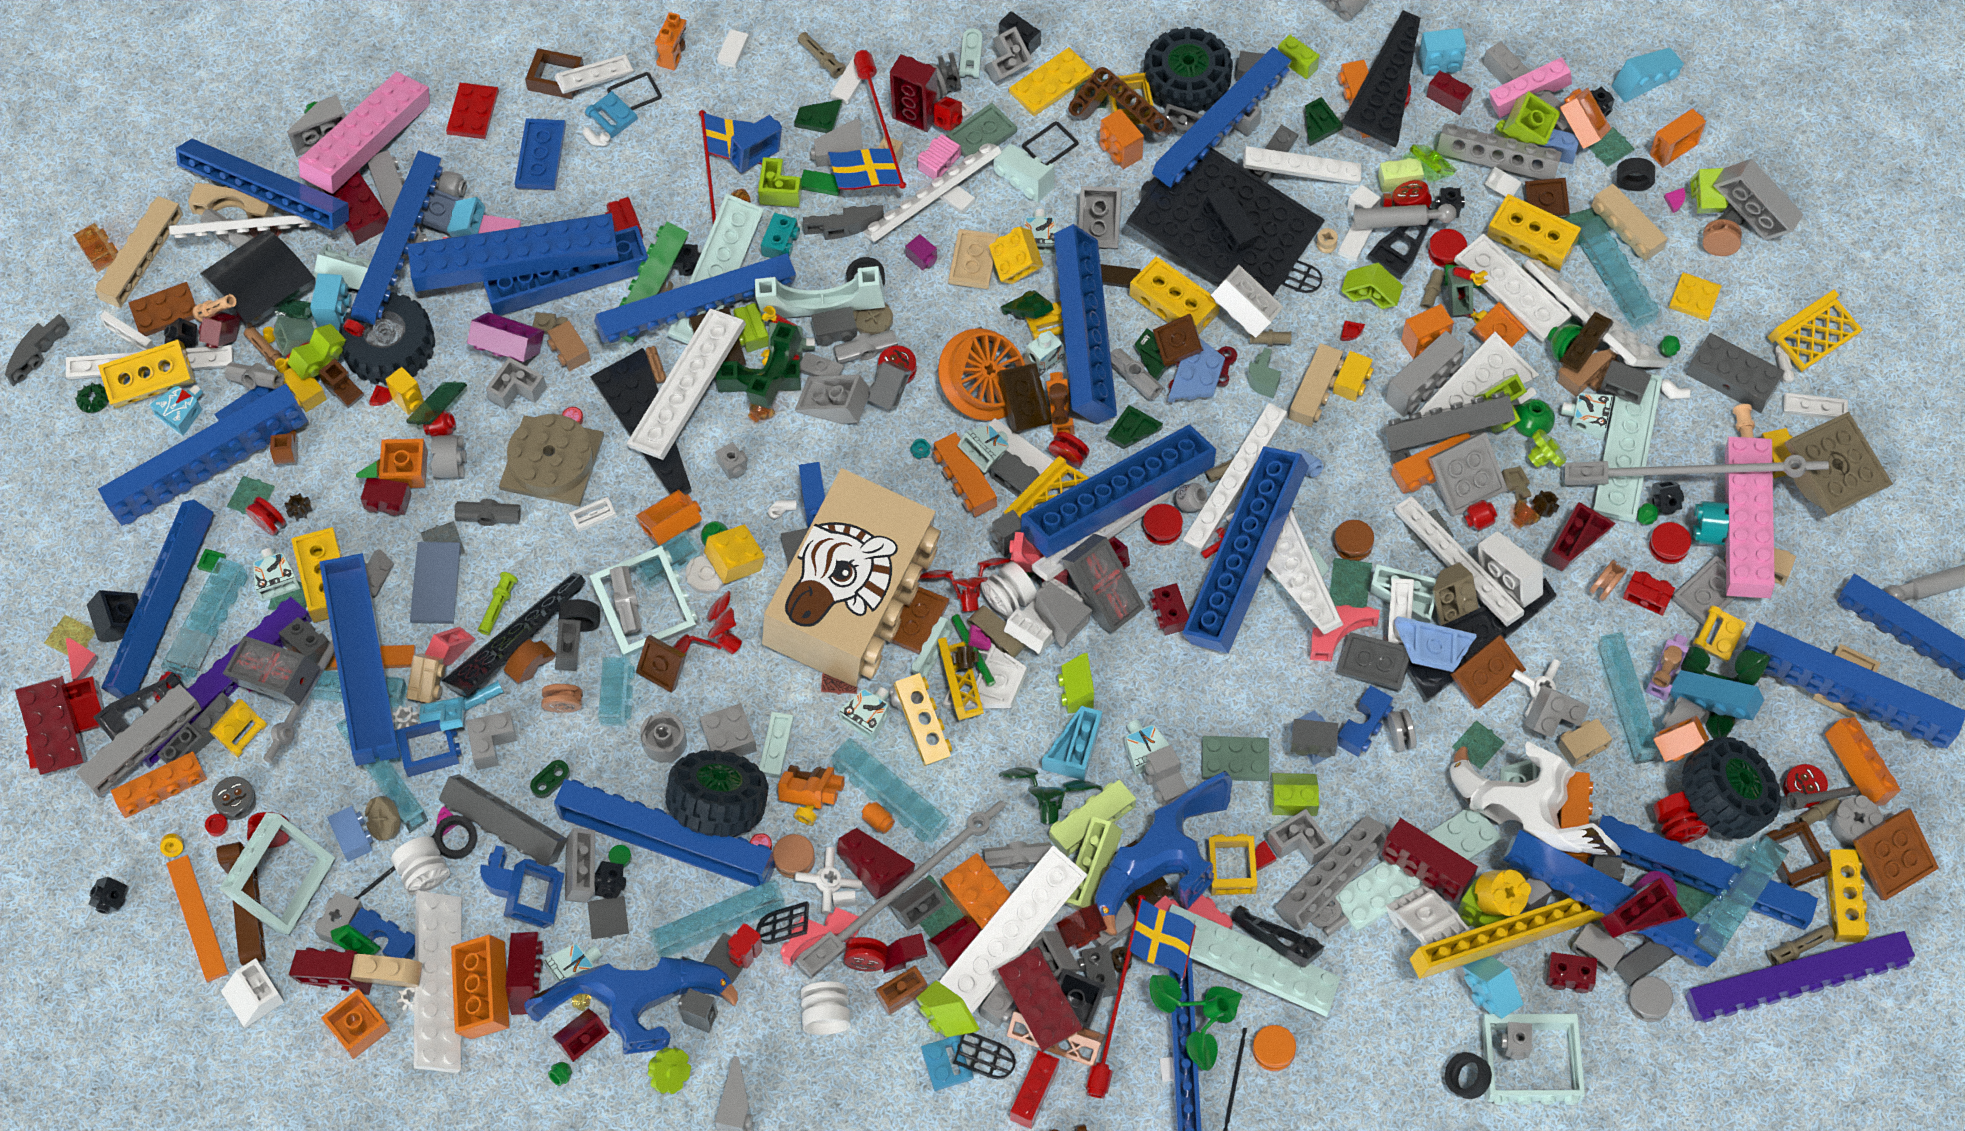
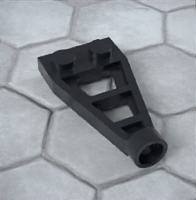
(1393, 260)
(111, 716)
(1302, 952)

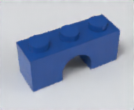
(1355, 736)
(399, 943)

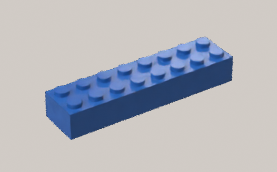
(533, 289)

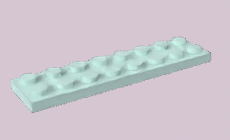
(722, 250)
(1625, 448)
(1366, 896)
(1260, 964)

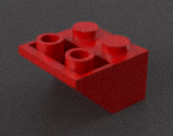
(85, 702)

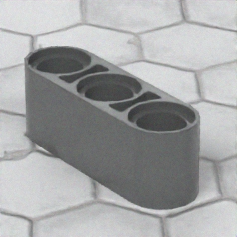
(1644, 961)

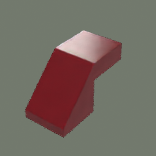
(903, 951)

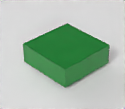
(209, 559)

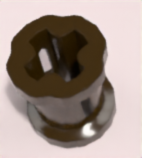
(1116, 961)

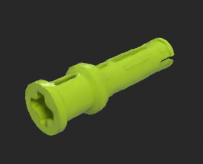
(500, 595)

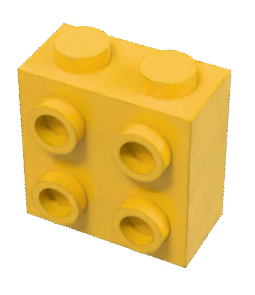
(1016, 255)

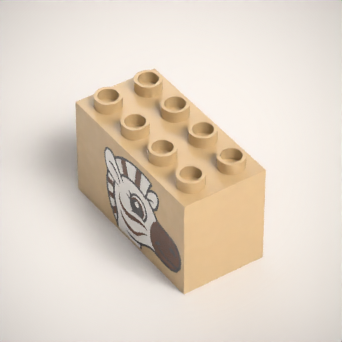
(851, 579)

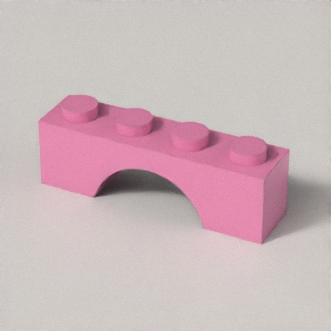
(1547, 77)

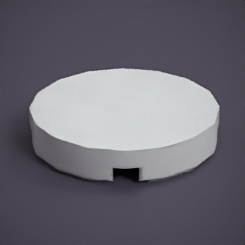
(702, 581)

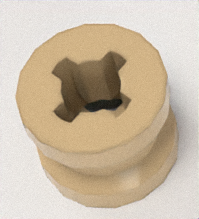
(1330, 244)

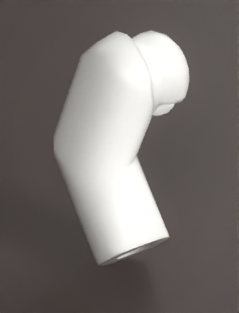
(596, 140)
(1672, 391)
(780, 507)

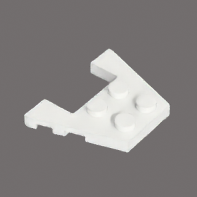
(1008, 676)

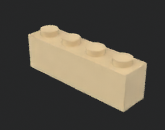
(1629, 222)
(1316, 385)

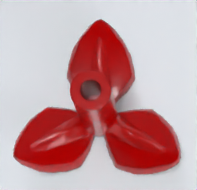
(1214, 548)

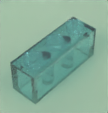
(681, 549)
(615, 691)

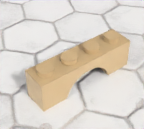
(209, 196)

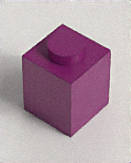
(921, 252)

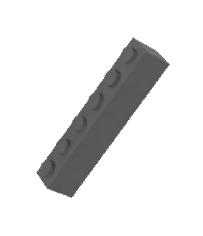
(1450, 421)
(502, 819)

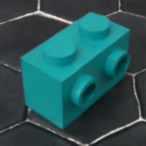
(779, 236)

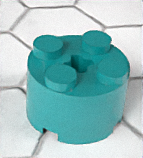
(1711, 522)

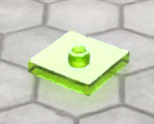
(1433, 159)

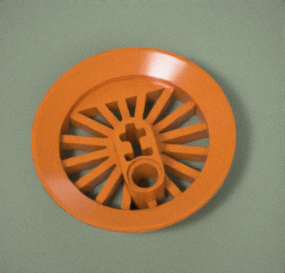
(983, 366)

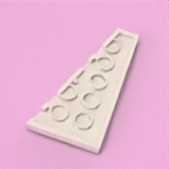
(1484, 368)

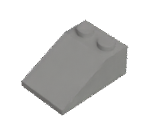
(315, 124)
(1101, 214)
(834, 398)
(734, 1107)

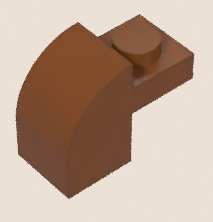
(284, 448)
(527, 658)

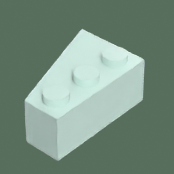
(1025, 172)
(337, 263)
(1423, 590)

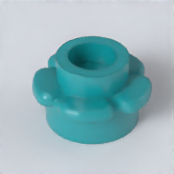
(920, 443)

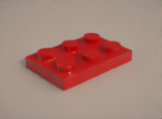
(472, 110)

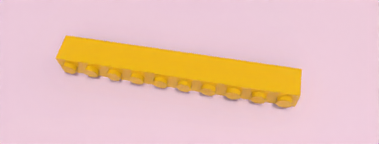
(1501, 936)

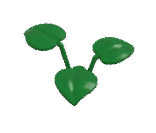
(1219, 1005)

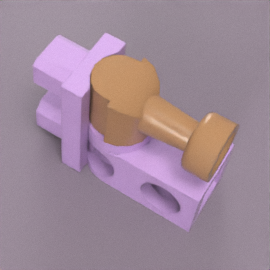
(1669, 663)

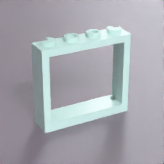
(681, 596)
(250, 857)
(1539, 1022)

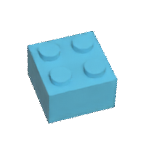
(1442, 51)
(330, 300)
(1492, 986)

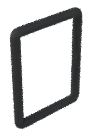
(633, 79)
(1024, 145)

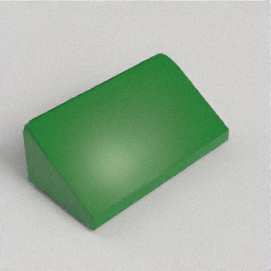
(370, 471)
(352, 939)

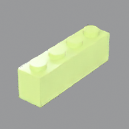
(1108, 805)
(1093, 857)

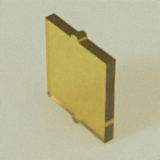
(71, 629)

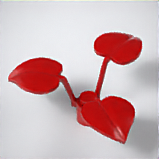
(969, 596)
(724, 621)

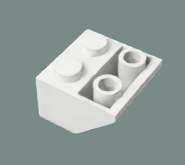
(251, 993)

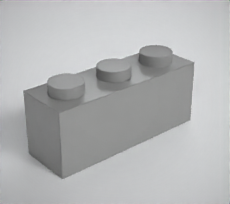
(580, 865)

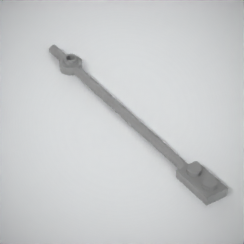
(1599, 472)
(283, 733)
(832, 946)

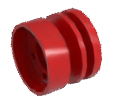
(1679, 819)

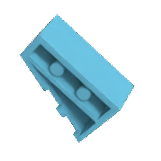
(1646, 73)
(1075, 746)

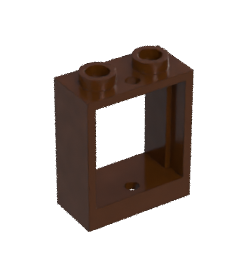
(537, 84)
(1821, 864)

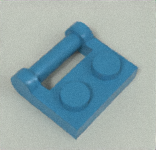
(615, 110)
(939, 1063)

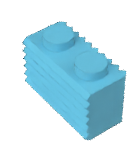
(466, 217)

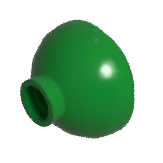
(1562, 338)
(1532, 421)

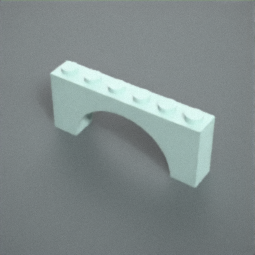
(860, 293)

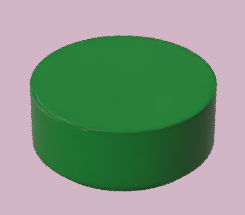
(620, 854)

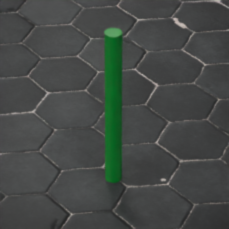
(981, 664)

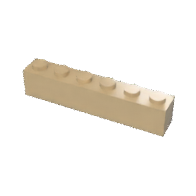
(138, 252)

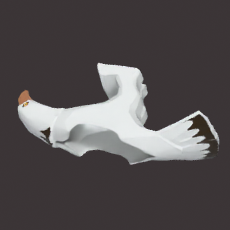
(1531, 802)

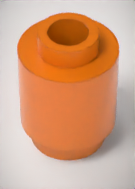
(877, 817)

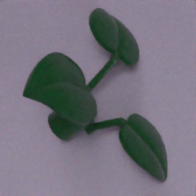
(1749, 666)
(1048, 806)

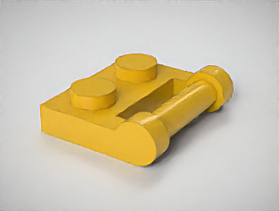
(1049, 319)
(1725, 637)
(233, 723)

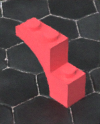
(1026, 554)
(1353, 618)
(1203, 907)
(834, 922)

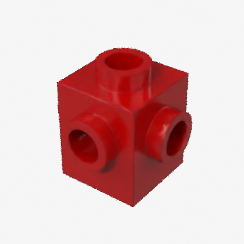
(948, 113)

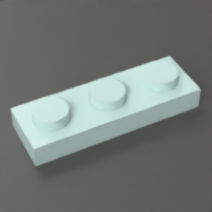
(931, 649)
(776, 744)

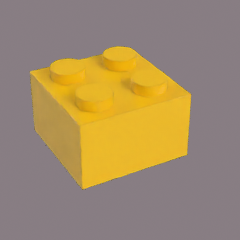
(734, 554)

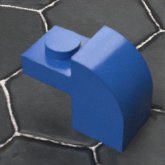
(495, 876)

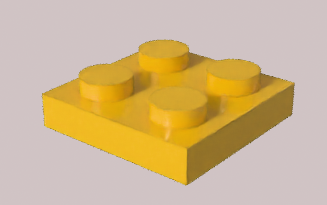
(1695, 296)

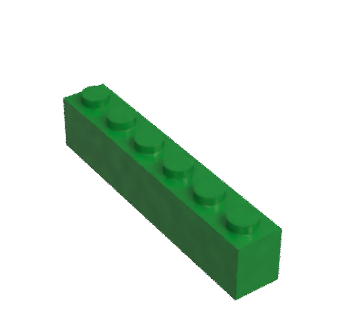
(657, 266)

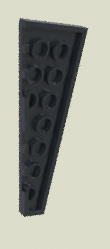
(1383, 94)
(629, 391)
(1486, 626)
(497, 650)

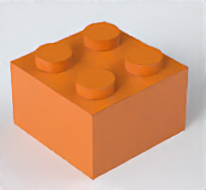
(1121, 139)
(1425, 329)
(404, 461)
(355, 1024)

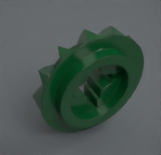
(98, 402)

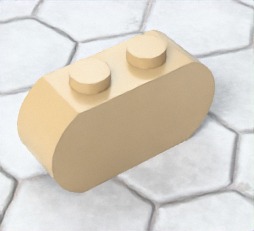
(386, 970)

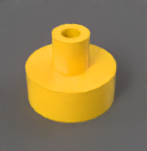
(805, 815)
(171, 845)

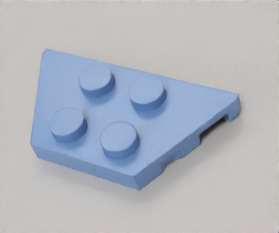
(1433, 644)

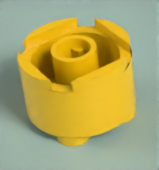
(1502, 892)

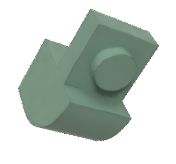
(1261, 377)

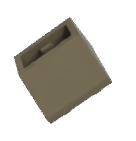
(1454, 593)

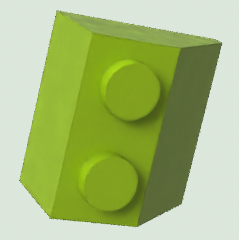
(1531, 120)
(1077, 684)
(1294, 793)
(946, 1011)

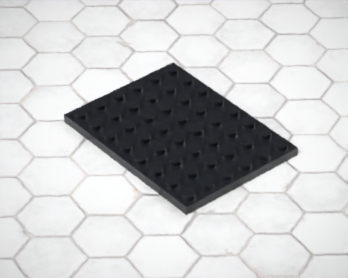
(1183, 226)

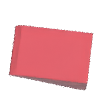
(80, 659)

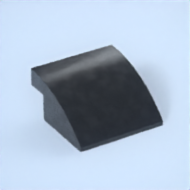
(260, 277)

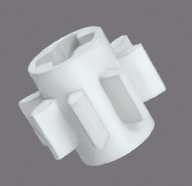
(402, 713)
(405, 999)

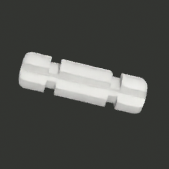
(1784, 364)

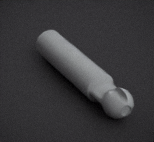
(1401, 216)
(1929, 584)

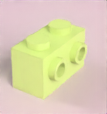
(1395, 173)

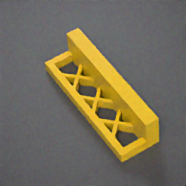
(955, 686)

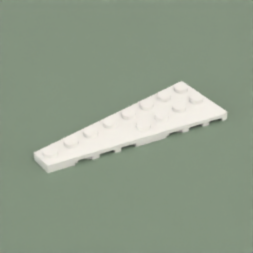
(1620, 341)
(1300, 576)

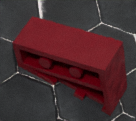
(1579, 533)
(873, 862)
(1645, 909)
(326, 969)
(523, 969)

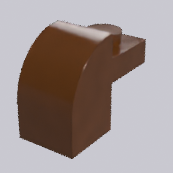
(337, 382)

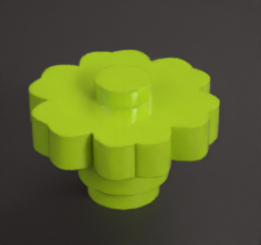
(1546, 450)
(669, 1070)

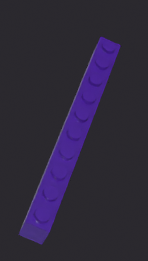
(214, 682)
(1800, 976)

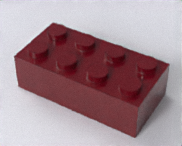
(913, 92)
(366, 213)
(51, 725)
(1429, 861)
(1040, 999)

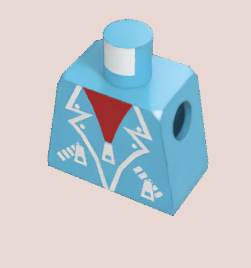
(178, 408)

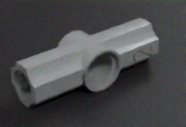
(232, 237)
(864, 346)
(254, 375)
(1142, 380)
(625, 599)
(1015, 855)

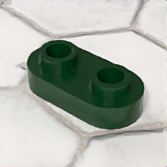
(549, 779)

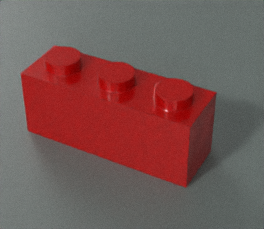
(1034, 1089)

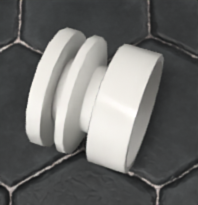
(1009, 589)
(420, 865)
(825, 1008)

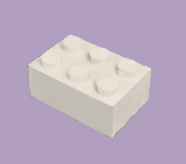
(1247, 301)
(1511, 568)

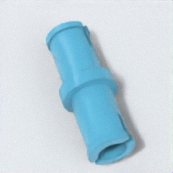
(482, 695)

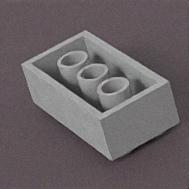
(1758, 199)
(1425, 374)

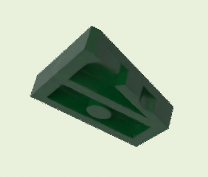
(819, 117)
(1320, 121)
(1029, 305)
(1150, 354)
(1132, 427)

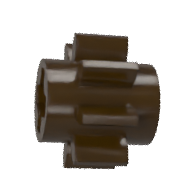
(1545, 503)
(298, 506)
(965, 657)

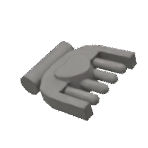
(1330, 918)

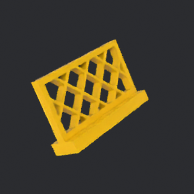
(1809, 315)
(1042, 485)

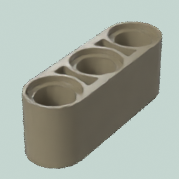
(993, 627)

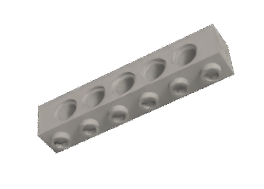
(1503, 160)
(1333, 873)

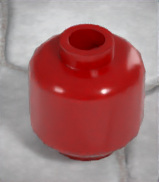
(442, 425)
(1481, 515)

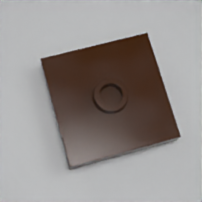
(1549, 196)
(1178, 340)
(660, 663)

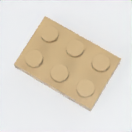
(972, 259)
(1857, 658)

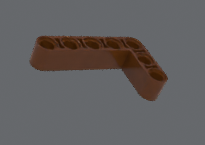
(1124, 98)
(248, 927)

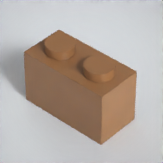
(568, 346)

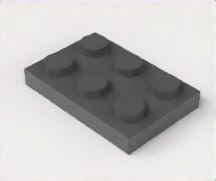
(1374, 661)

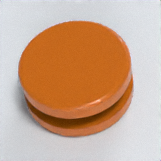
(1274, 1048)

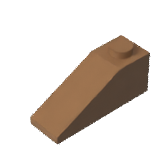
(1578, 382)

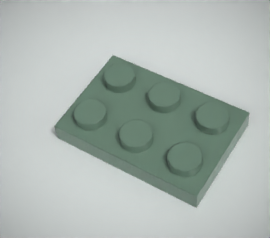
(982, 128)
(1239, 756)

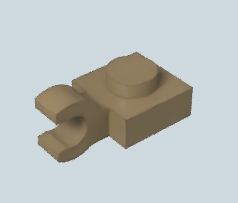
(547, 321)
(1518, 481)

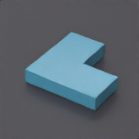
(448, 711)

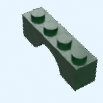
(783, 347)
(736, 377)

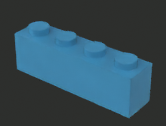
(1718, 695)

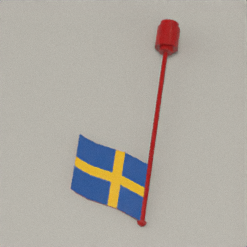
(717, 142)
(867, 166)
(1160, 940)

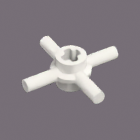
(1534, 684)
(833, 876)

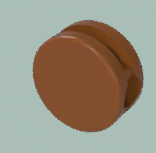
(1353, 540)

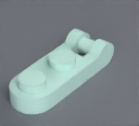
(971, 53)

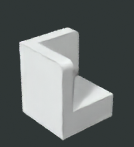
(1502, 182)
(1363, 198)

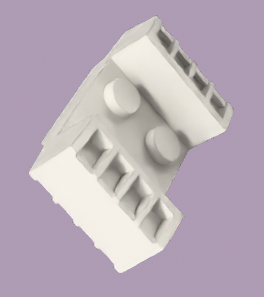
(1028, 625)
(1426, 916)

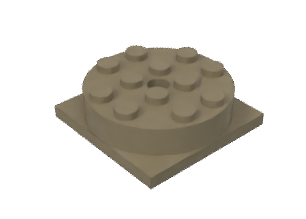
(1852, 470)
(554, 477)

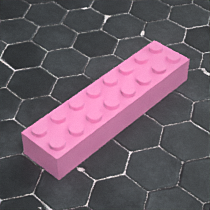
(363, 132)
(1750, 520)

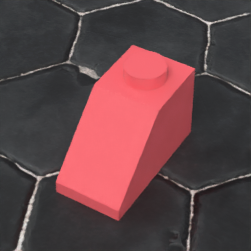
(449, 644)

